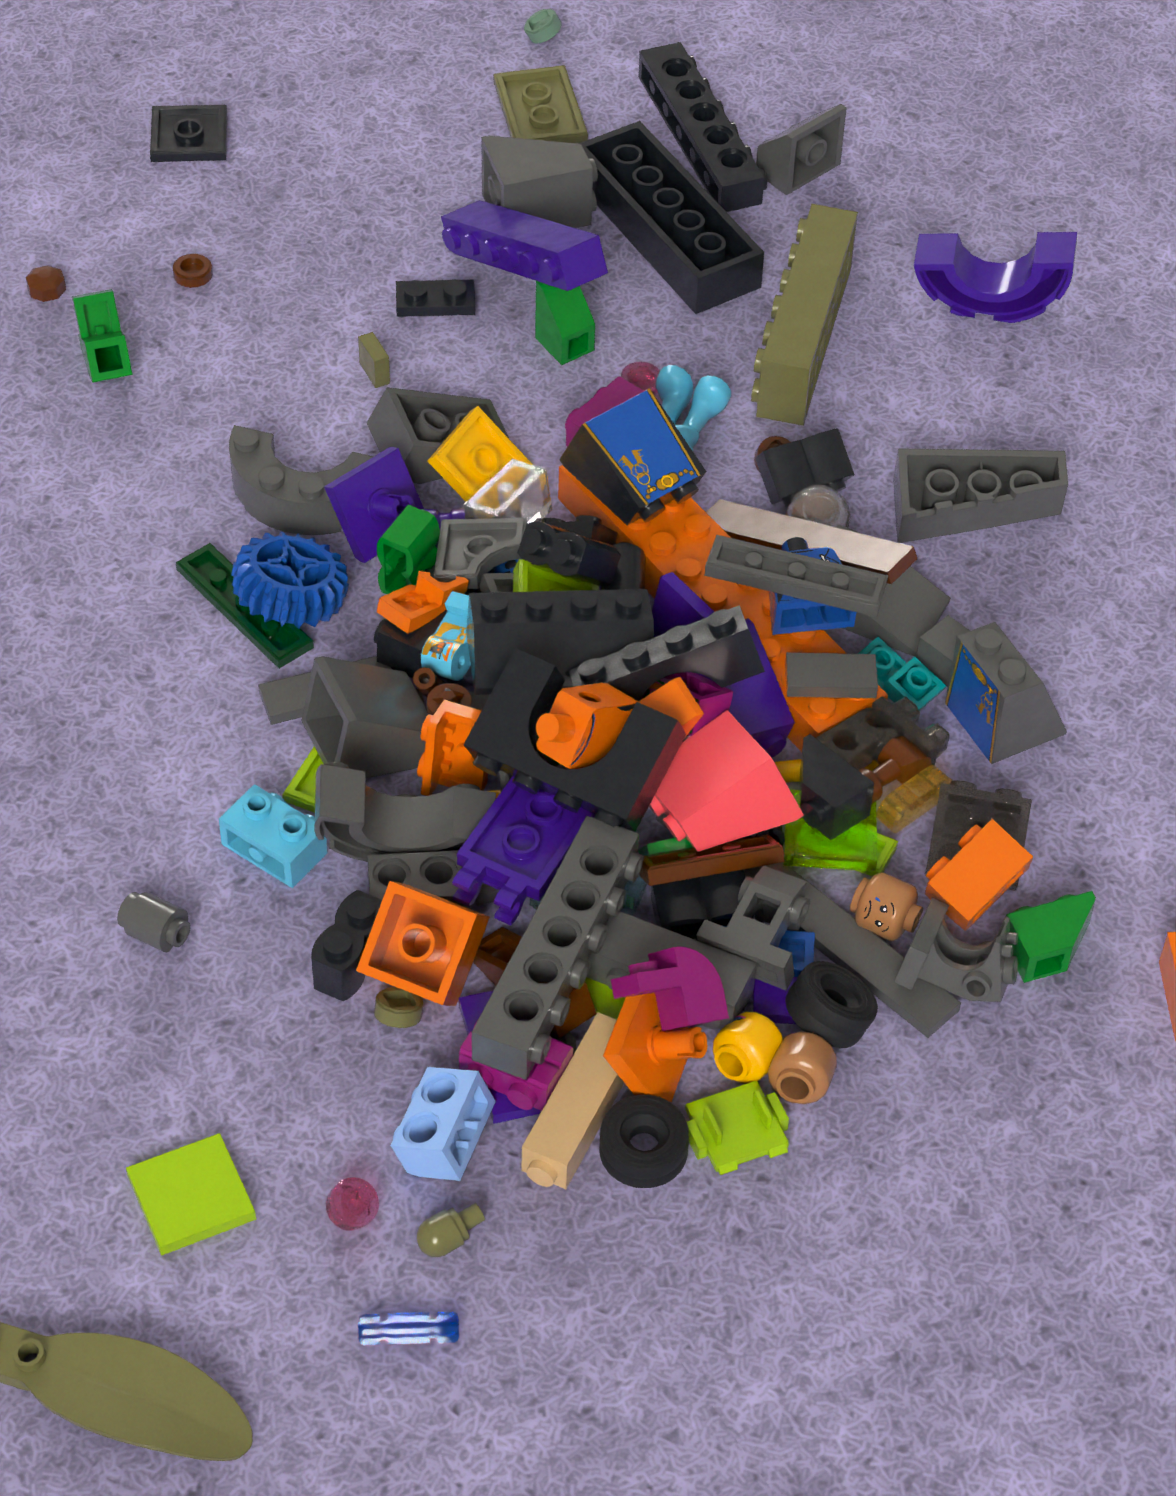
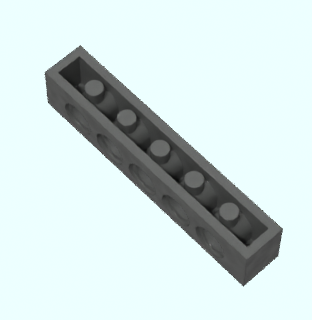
(589, 881)

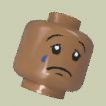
(886, 906)

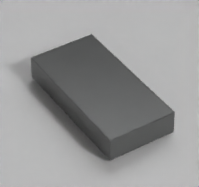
(831, 675)

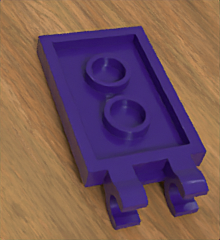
(516, 849)

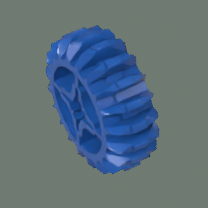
(290, 579)

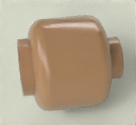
(802, 1068)

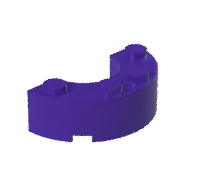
(1006, 290)

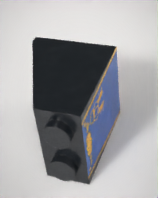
(634, 459)

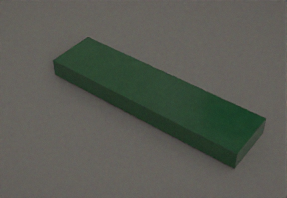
(211, 576)

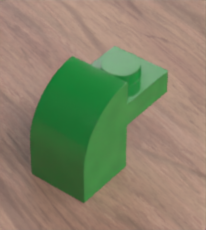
(101, 336)

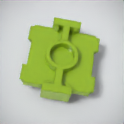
(737, 1126)

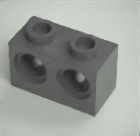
(422, 870)

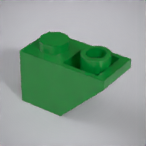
(563, 322)
(1050, 934)

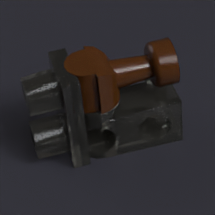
(888, 737)

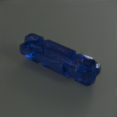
(408, 1328)

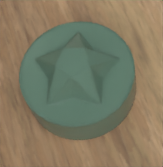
(542, 26)

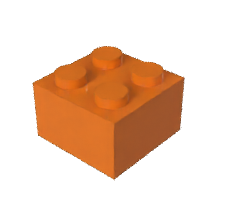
(422, 944)

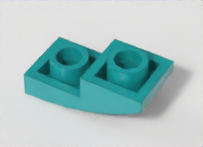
(903, 678)

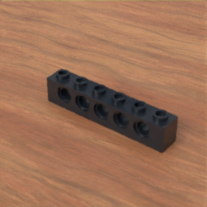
(701, 127)

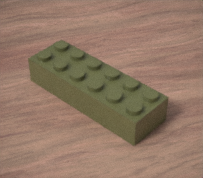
(804, 314)

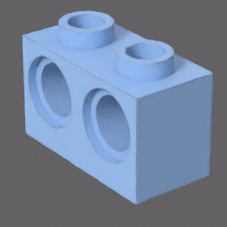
(443, 1123)

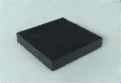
(188, 133)

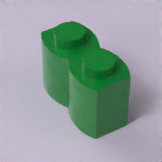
(407, 548)

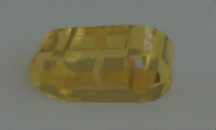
(912, 799)

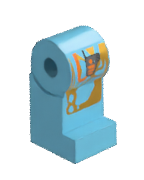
(447, 649)

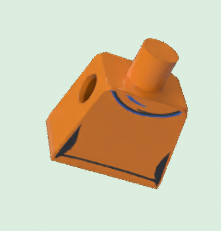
(583, 724)

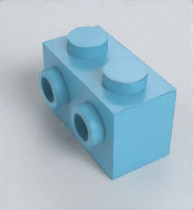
(272, 835)

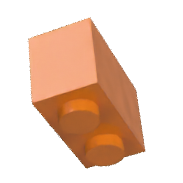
(977, 873)

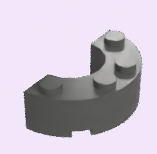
(278, 494)
(376, 823)

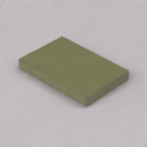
(540, 105)

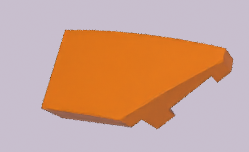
(419, 603)

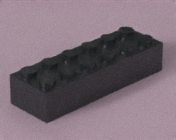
(672, 219)

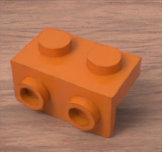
(445, 756)

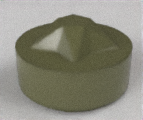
(398, 1008)

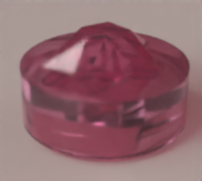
(641, 375)
(352, 1204)

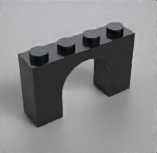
(613, 788)

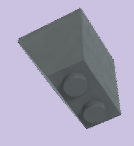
(539, 178)

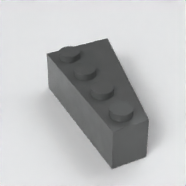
(974, 489)

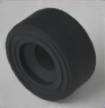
(831, 1003)
(649, 1116)

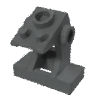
(772, 899)
(957, 965)

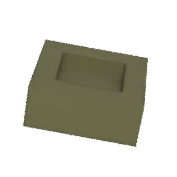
(374, 360)

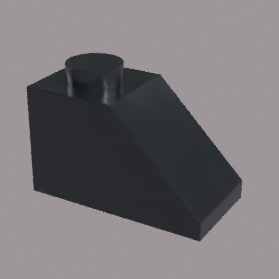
(831, 790)

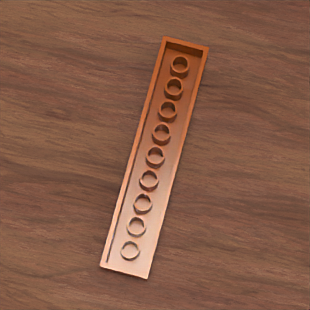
(681, 544)

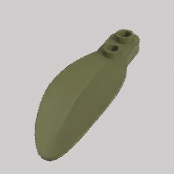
(127, 1392)

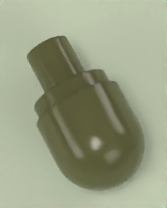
(447, 1230)

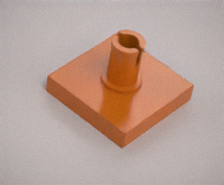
(645, 1055)

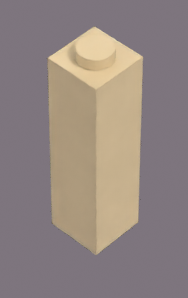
(573, 1110)

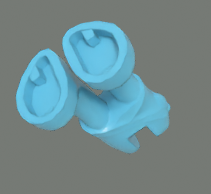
(676, 392)

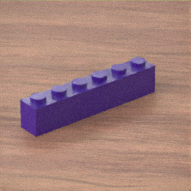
(524, 245)

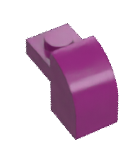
(684, 987)

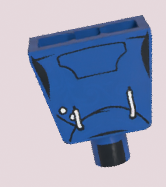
(800, 615)

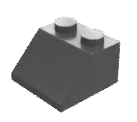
(804, 150)

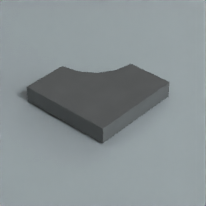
(476, 546)

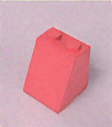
(723, 787)

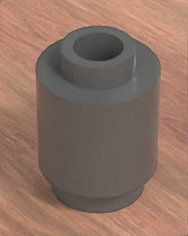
(154, 921)

